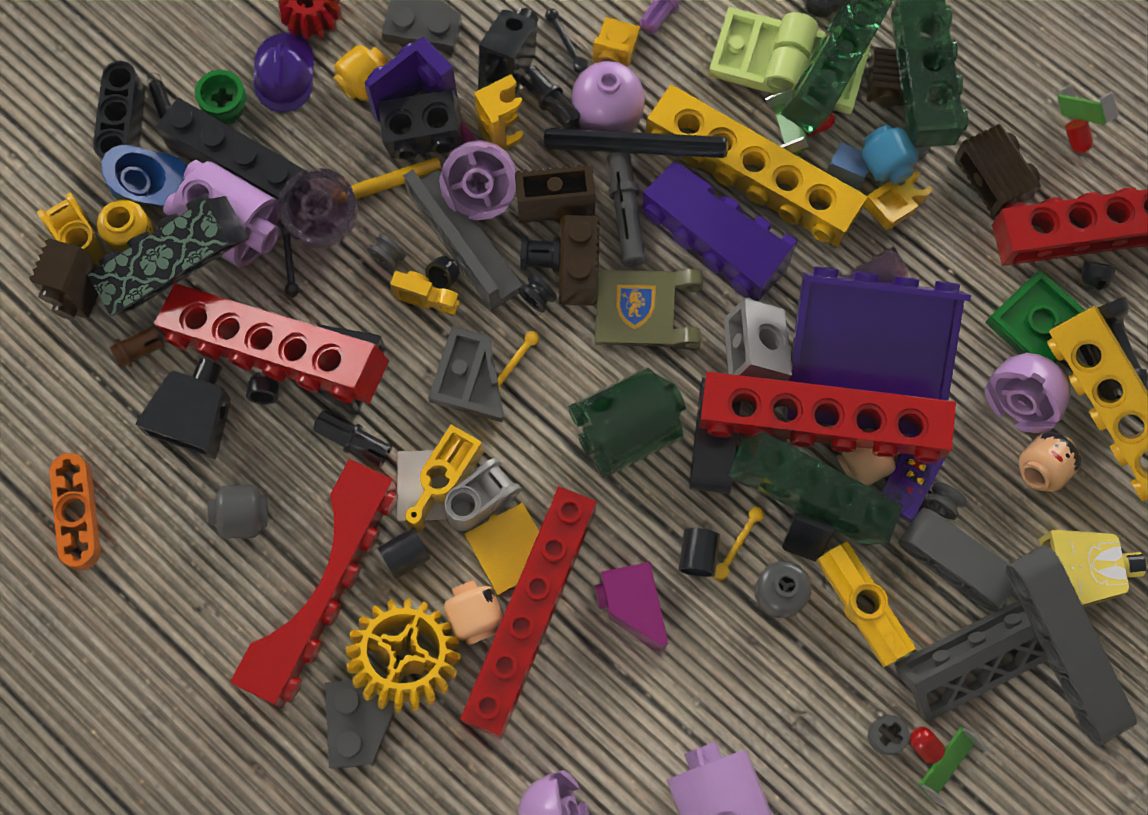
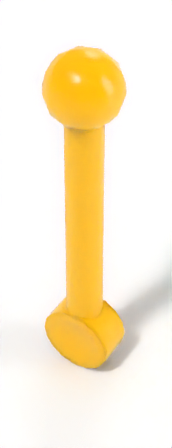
(531, 338)
(756, 514)

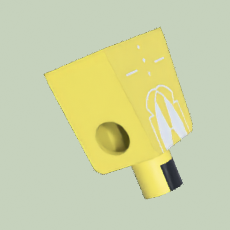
(1095, 563)

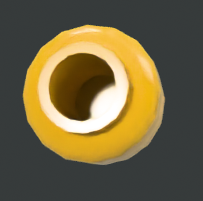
(354, 70)
(121, 222)

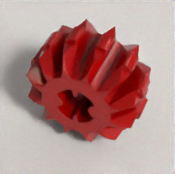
(309, 16)

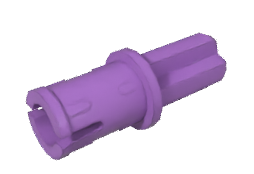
(657, 14)

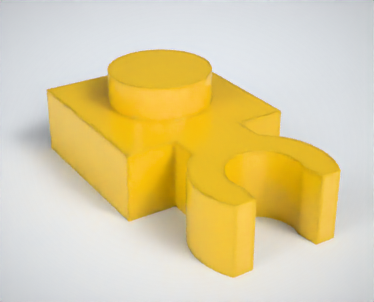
(896, 203)
(418, 291)

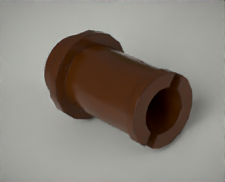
(136, 347)

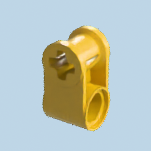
(71, 225)

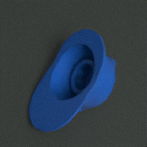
(142, 174)

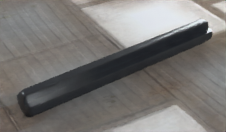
(636, 142)

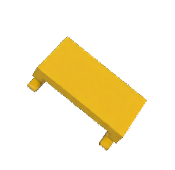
(496, 110)

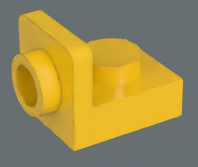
(616, 42)

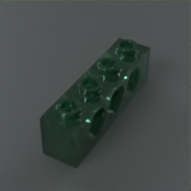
(834, 62)
(926, 122)
(815, 489)

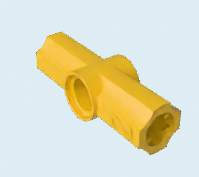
(881, 627)

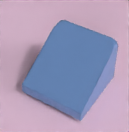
(848, 166)

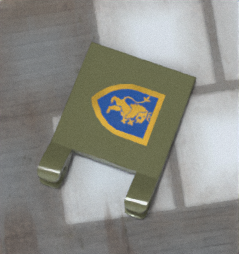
(640, 307)

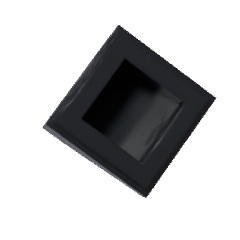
(807, 537)

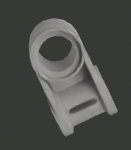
(486, 490)

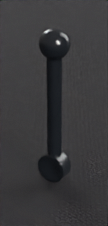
(579, 63)
(291, 288)

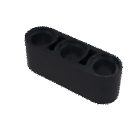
(117, 102)
(712, 455)

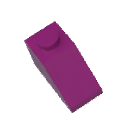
(633, 603)

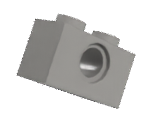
(757, 341)

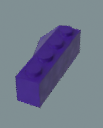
(718, 231)

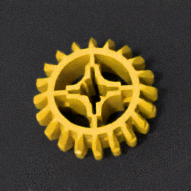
(416, 663)

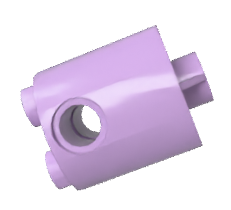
(252, 206)
(718, 785)

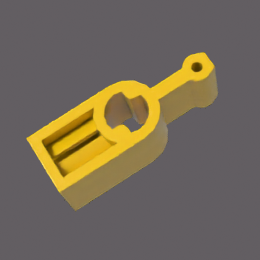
(454, 458)

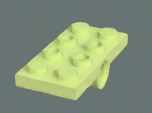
(773, 53)

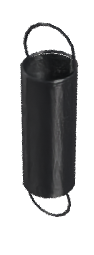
(159, 96)

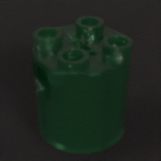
(628, 420)

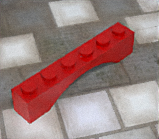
(276, 661)

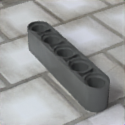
(1071, 645)

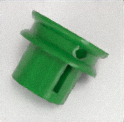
(217, 87)

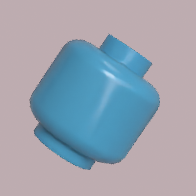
(889, 154)

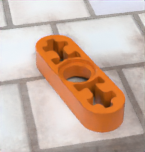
(67, 541)

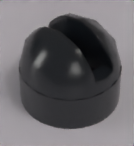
(438, 267)
(1097, 275)
(262, 389)

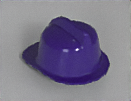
(283, 72)

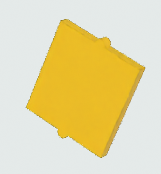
(504, 546)

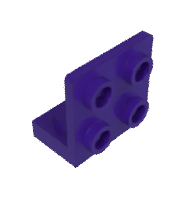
(412, 70)

